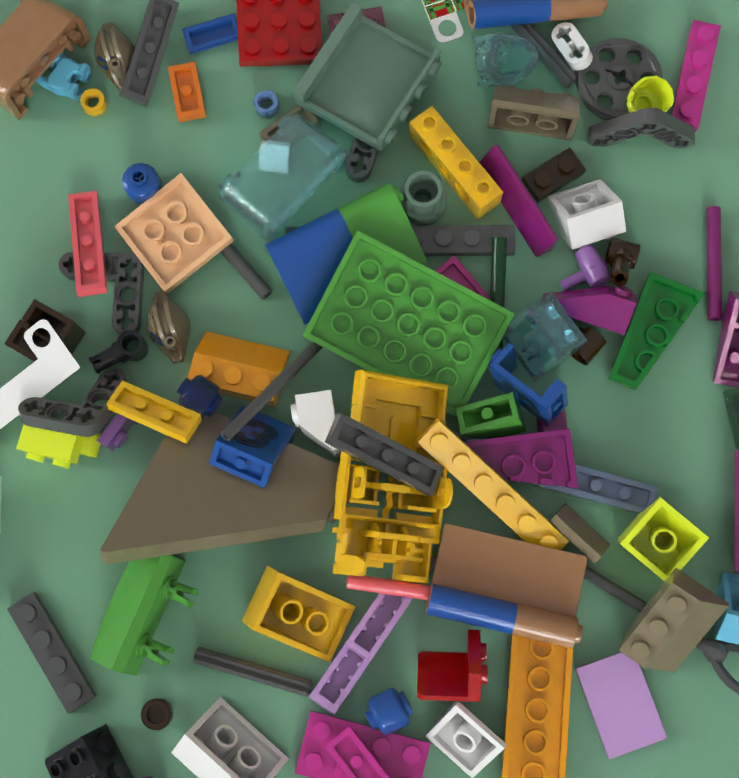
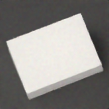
(465, 739)

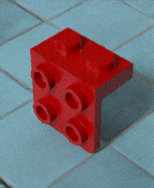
(453, 674)

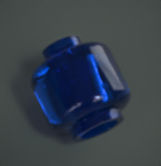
(200, 395)

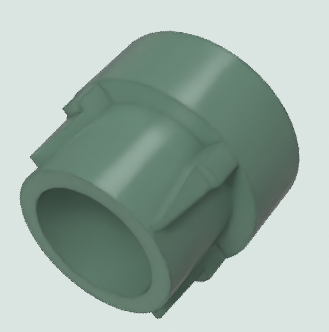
(425, 184)

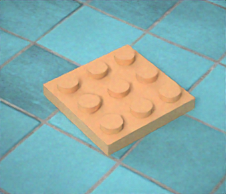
(174, 233)

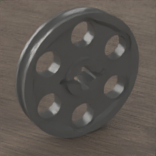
(612, 70)

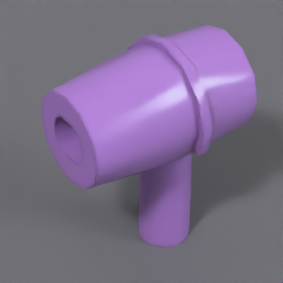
(592, 268)

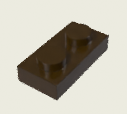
(553, 175)

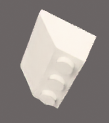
(228, 747)

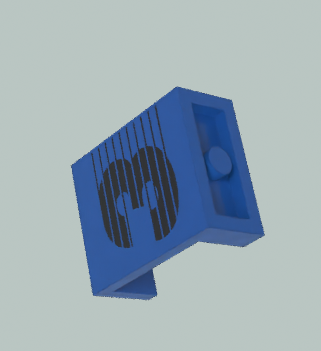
(543, 407)
(253, 449)

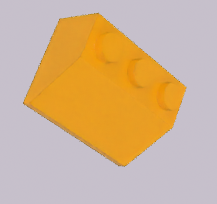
(238, 365)

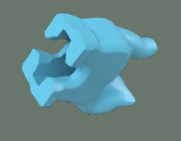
(64, 75)

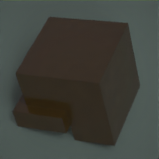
(66, 329)

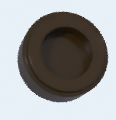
(157, 714)

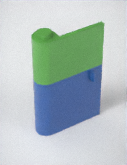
(314, 251)

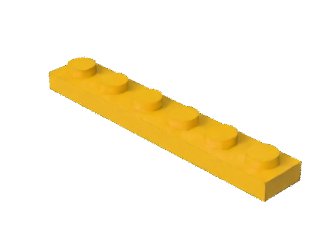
(489, 486)

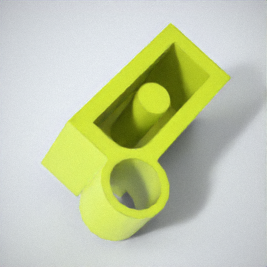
(58, 446)

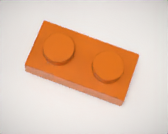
(187, 92)

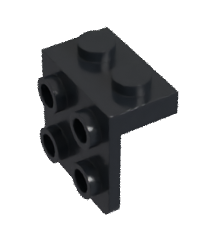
(89, 757)

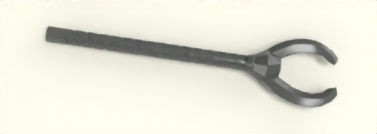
(714, 650)

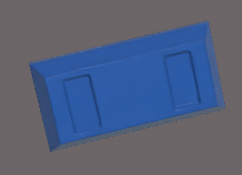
(211, 33)

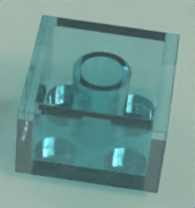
(544, 336)

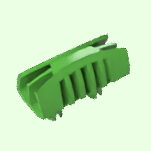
(136, 612)

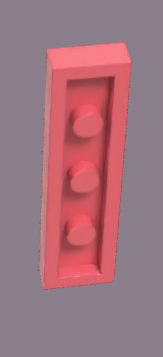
(87, 244)

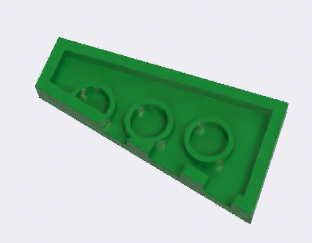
(655, 321)

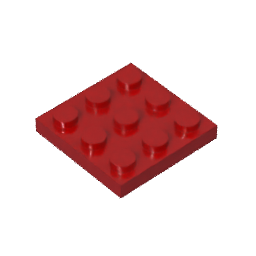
(278, 32)

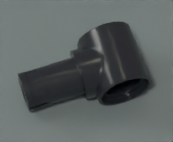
(119, 353)

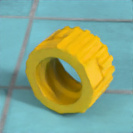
(97, 110)

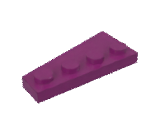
(531, 457)

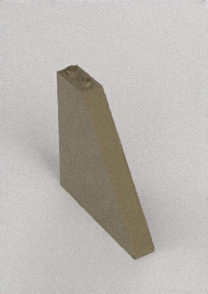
(196, 506)

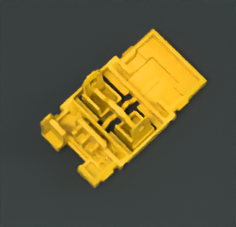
(401, 411)

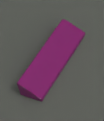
(519, 203)

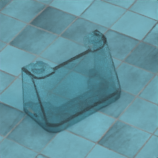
(282, 175)

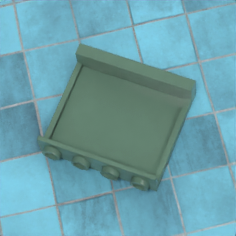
(366, 79)

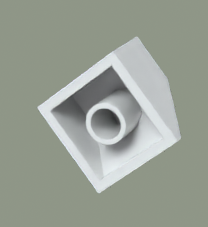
(588, 214)
(314, 415)

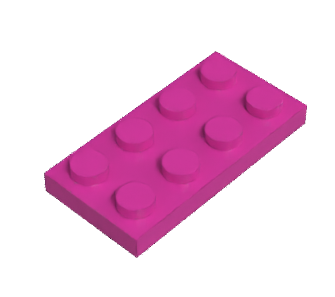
(396, 753)

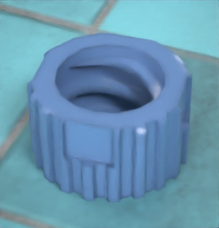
(261, 97)

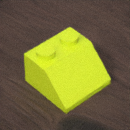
(662, 538)

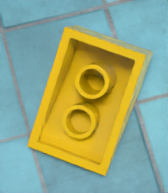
(298, 614)

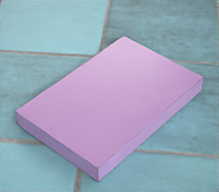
(620, 704)

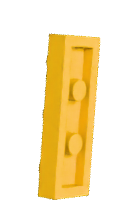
(154, 411)

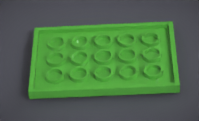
(407, 320)

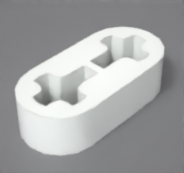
(576, 43)

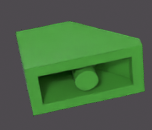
(491, 417)

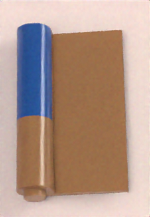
(502, 13)
(507, 586)

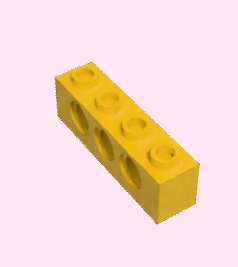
(455, 162)

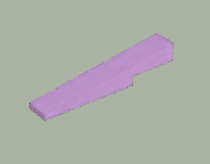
(359, 650)

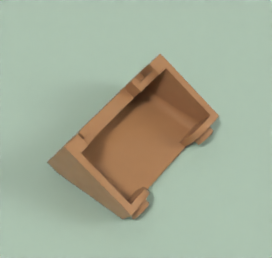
(30, 44)

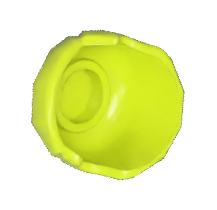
(650, 93)

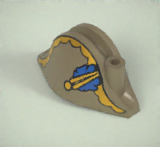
(113, 53)
(168, 327)

